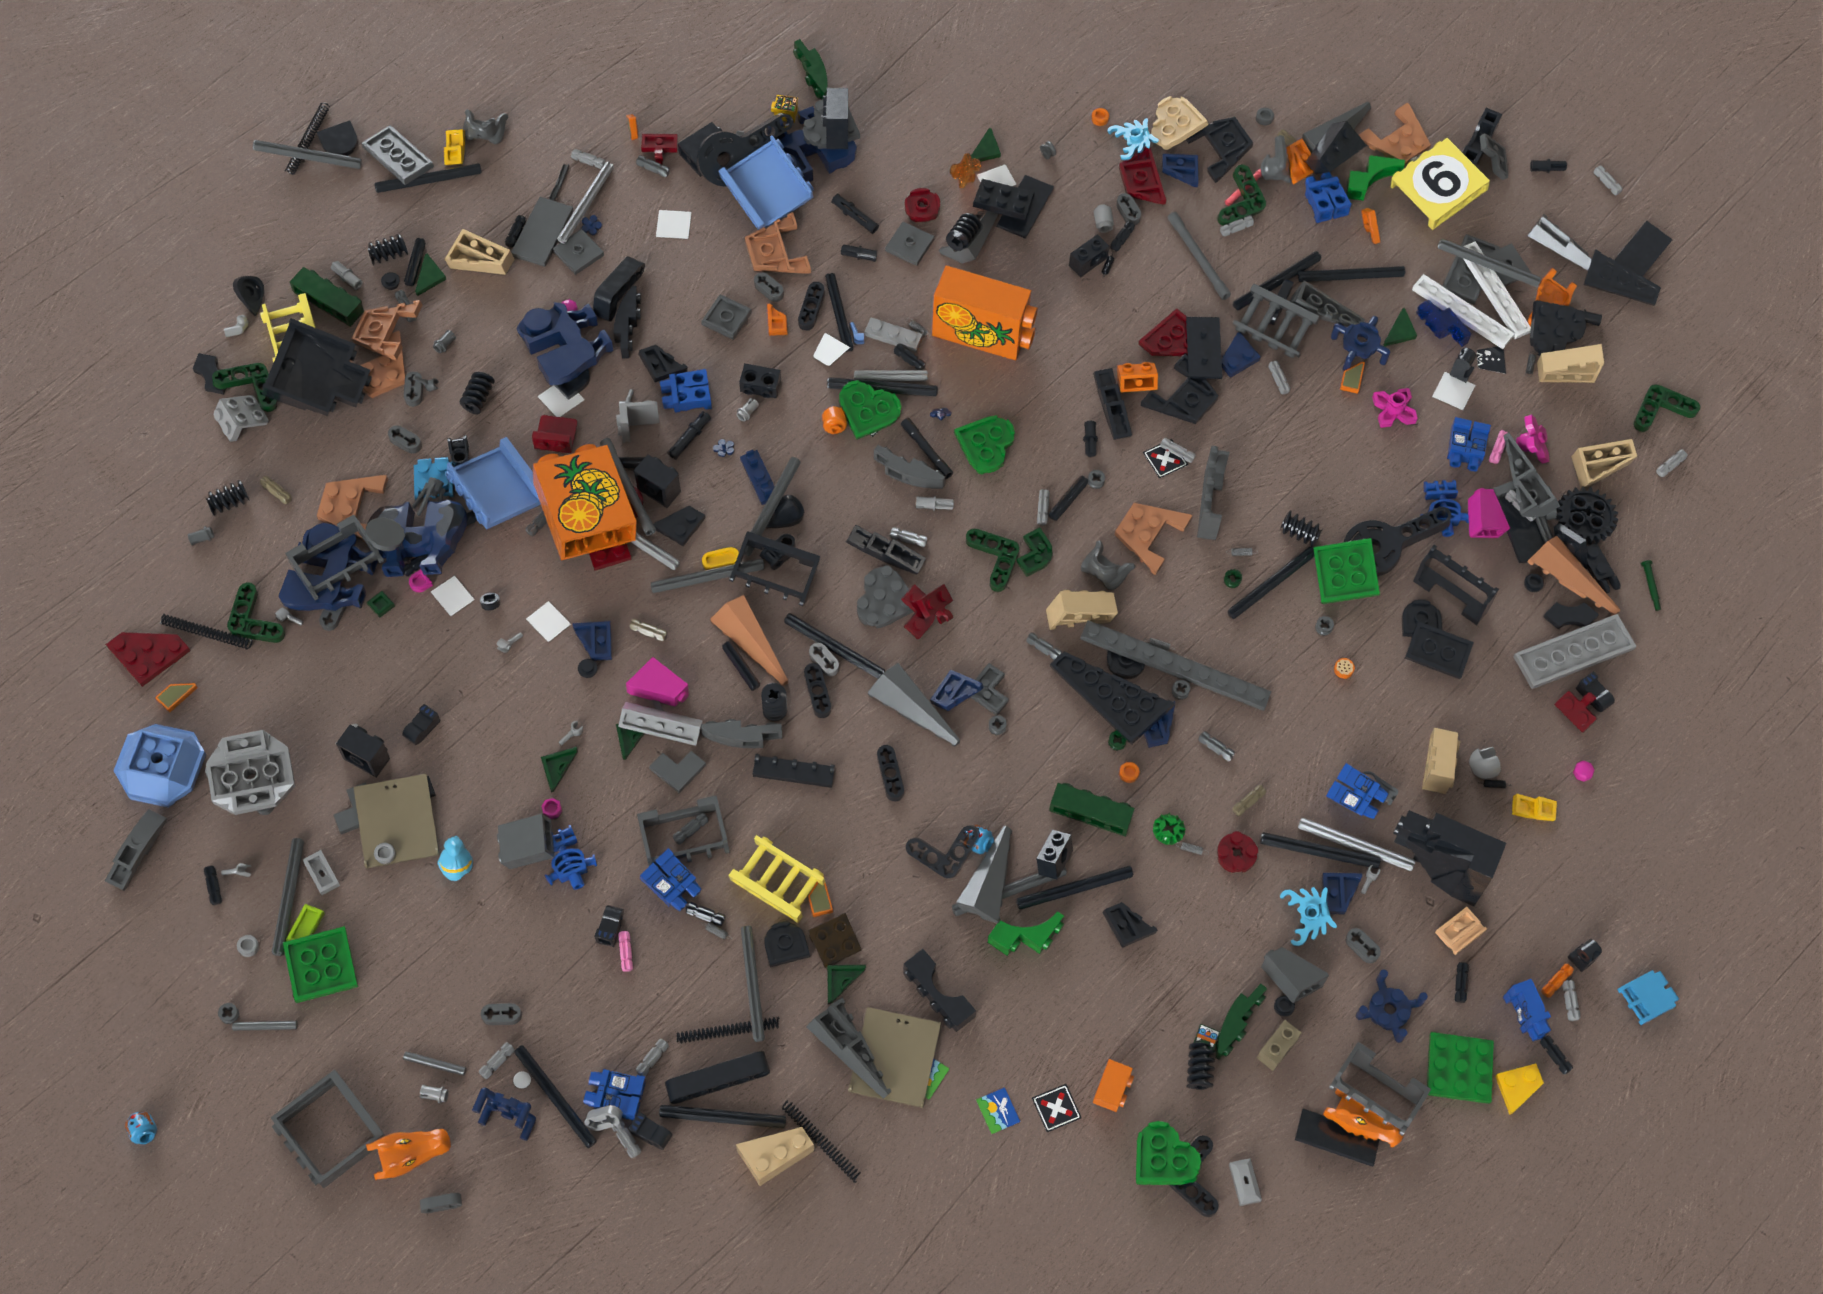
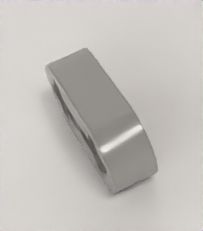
(827, 657)
(603, 1118)

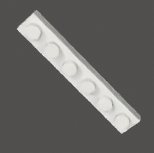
(1498, 296)
(1464, 311)

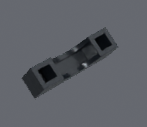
(1487, 124)
(955, 1010)

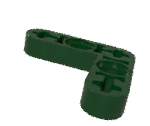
(1247, 203)
(255, 378)
(1662, 401)
(1003, 555)
(248, 623)

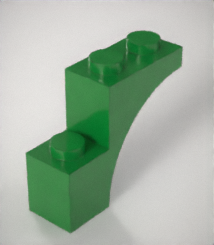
(1376, 169)
(1008, 937)

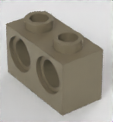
(1279, 1045)

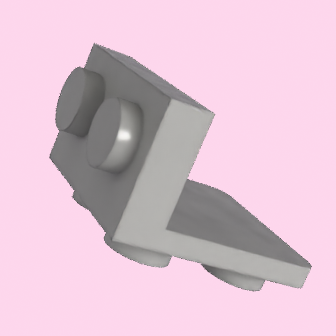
(239, 413)
(636, 414)

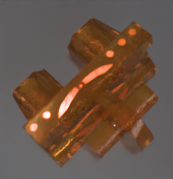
(965, 170)

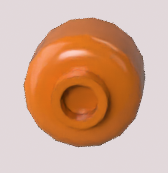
(834, 420)

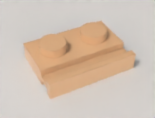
(1460, 930)

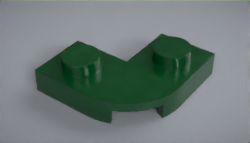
(1040, 552)

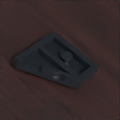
(660, 363)
(680, 525)
(1573, 542)
(1127, 925)

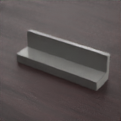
(660, 723)

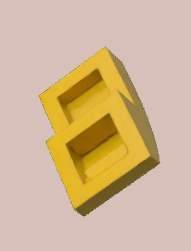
(454, 147)
(1537, 808)

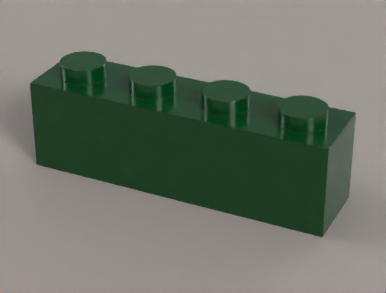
(327, 296)
(1091, 809)

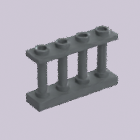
(1291, 311)

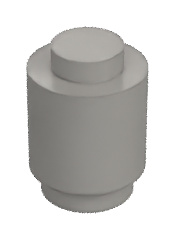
(1103, 218)

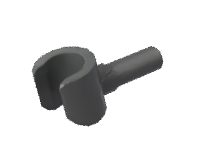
(429, 384)

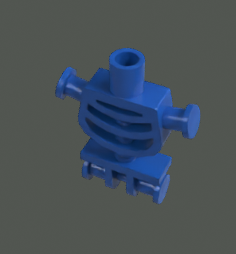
(1444, 500)
(570, 867)

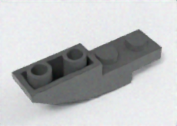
(913, 473)
(733, 735)
(134, 848)

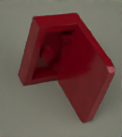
(555, 434)

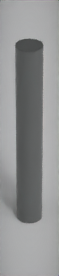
(267, 1025)
(434, 1063)

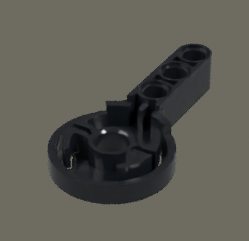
(737, 149)
(1392, 538)

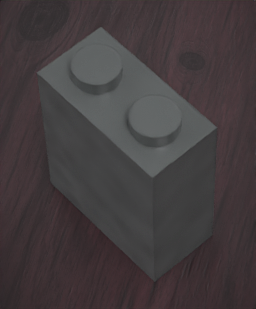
(525, 841)

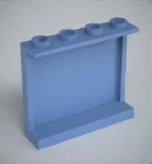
(767, 184)
(495, 484)

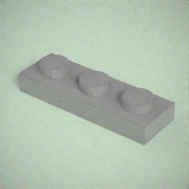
(893, 334)

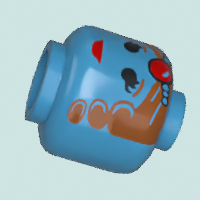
(985, 841)
(141, 1127)

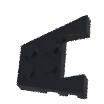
(1228, 141)
(1189, 400)

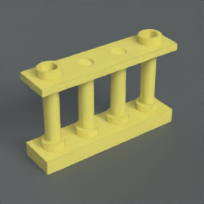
(301, 307)
(776, 898)

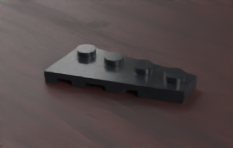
(1619, 280)

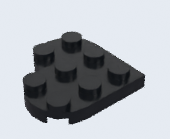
(1555, 326)

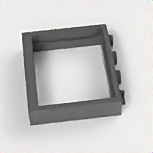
(305, 1100)

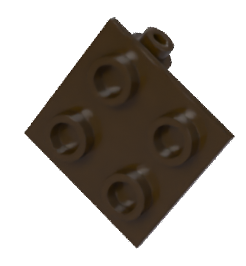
(834, 940)

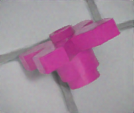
(1394, 407)
(1534, 439)

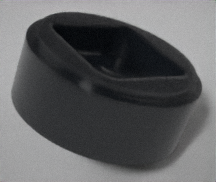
(490, 601)

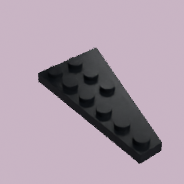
(1114, 698)

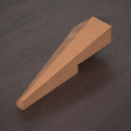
(1560, 562)
(742, 627)

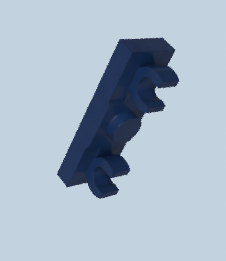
(757, 475)

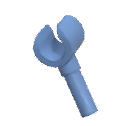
(858, 337)

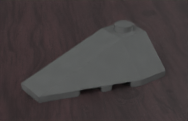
(1324, 306)

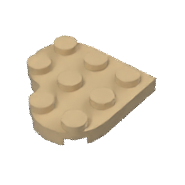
(1176, 121)

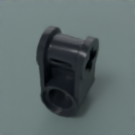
(459, 450)
(774, 558)

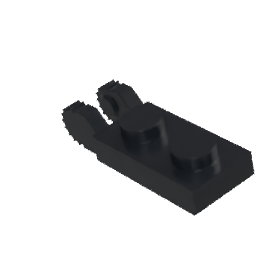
(1600, 568)

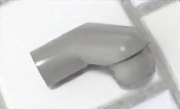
(239, 328)

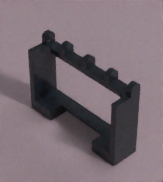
(760, 542)
(1428, 578)

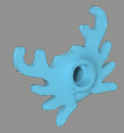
(1136, 136)
(1313, 911)

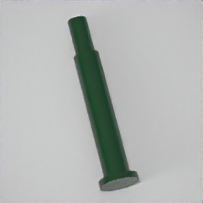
(1651, 583)

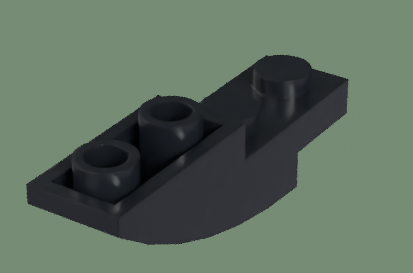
(627, 319)

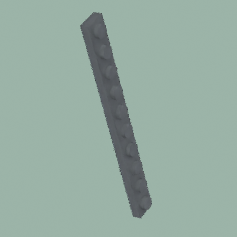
(1175, 665)

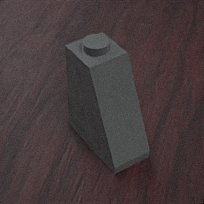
(1293, 974)

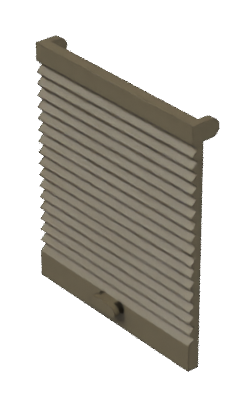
(397, 817)
(901, 1052)

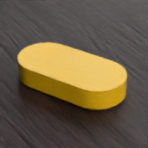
(719, 558)

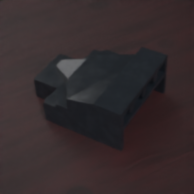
(315, 370)
(1452, 854)

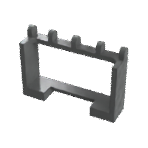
(1213, 480)
(347, 528)
(704, 806)
(1415, 1090)

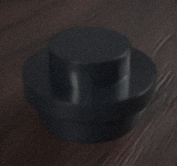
(390, 280)
(1534, 582)
(587, 668)
(1284, 1006)

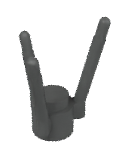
(432, 488)

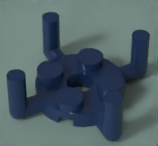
(1358, 348)
(1395, 998)
(510, 1109)

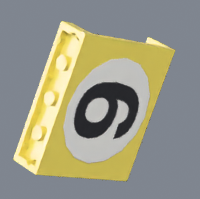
(1441, 182)

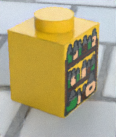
(785, 105)

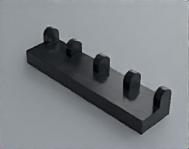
(793, 771)

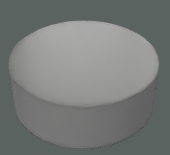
(384, 853)
(247, 946)

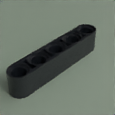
(717, 1077)

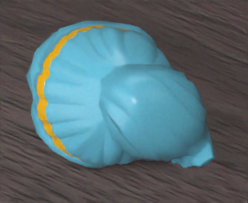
(455, 859)

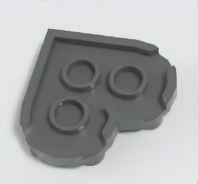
(815, 133)
(882, 598)

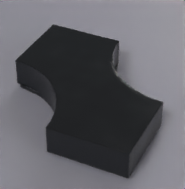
(205, 366)
(1562, 615)

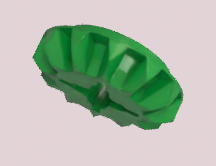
(1166, 836)

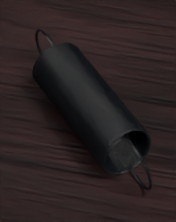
(1107, 265)
(1494, 783)

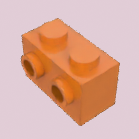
(1137, 377)
(1112, 1086)

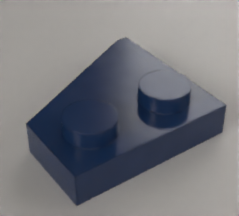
(1181, 167)
(1239, 356)
(955, 690)
(1160, 731)
(1340, 890)

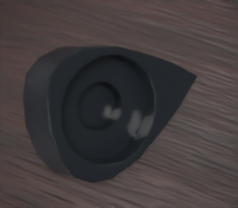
(248, 293)
(787, 514)

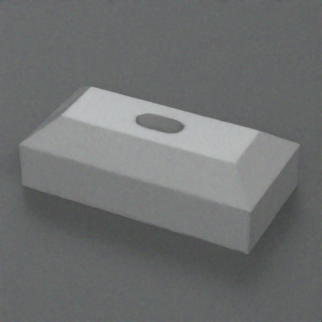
(316, 864)
(1249, 1192)

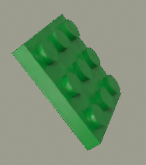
(1346, 571)
(320, 964)
(1460, 1067)

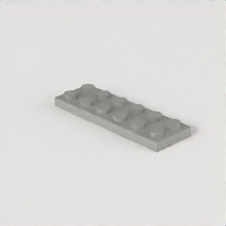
(1574, 651)

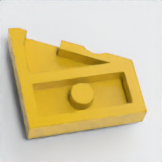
(1519, 1085)

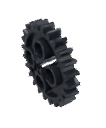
(1587, 514)

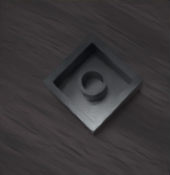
(657, 480)
(363, 750)

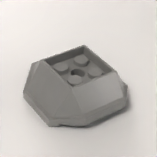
(247, 755)

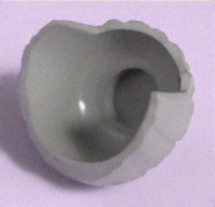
(1485, 763)

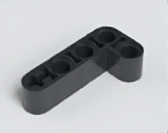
(615, 287)

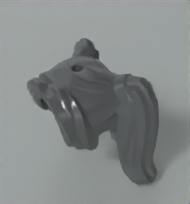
(490, 130)
(1279, 166)
(1106, 571)

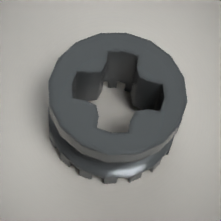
(1048, 150)
(1095, 484)
(1324, 631)
(1178, 694)
(1002, 722)
(228, 1006)

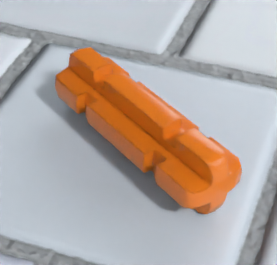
(1557, 980)

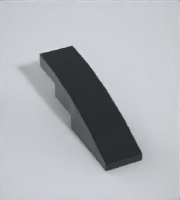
(1112, 404)
(886, 550)

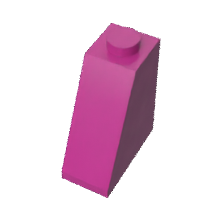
(1486, 515)
(658, 684)

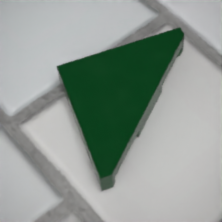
(987, 148)
(429, 276)
(1401, 330)
(628, 740)
(557, 765)
(840, 978)

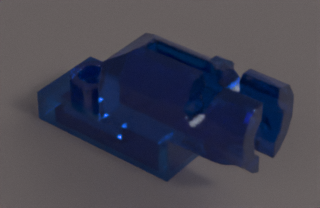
(1443, 322)

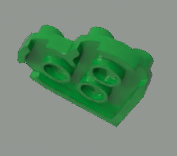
(868, 409)
(986, 442)
(1164, 1158)

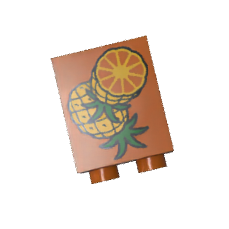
(983, 313)
(584, 501)

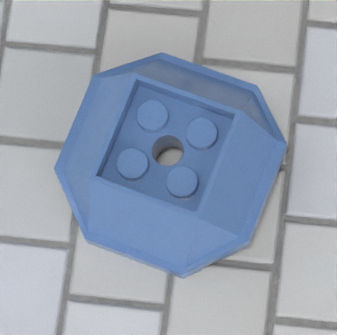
(162, 781)

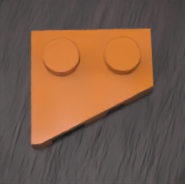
(1298, 155)

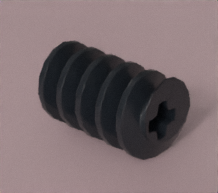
(963, 231)
(386, 249)
(476, 392)
(227, 497)
(1301, 529)
(774, 702)
(1200, 1066)

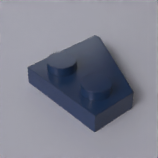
(595, 639)

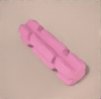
(1498, 448)
(625, 951)

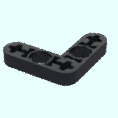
(942, 859)
(1207, 1196)

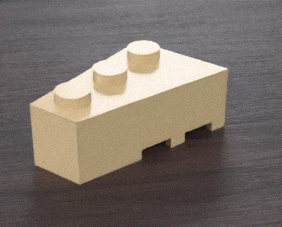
(478, 254)
(1571, 365)
(1602, 460)
(1080, 607)
(1441, 761)
(774, 1153)

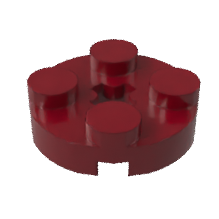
(918, 213)
(1237, 841)

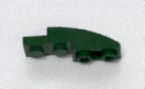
(814, 67)
(1235, 1021)

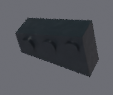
(836, 118)
(1335, 148)

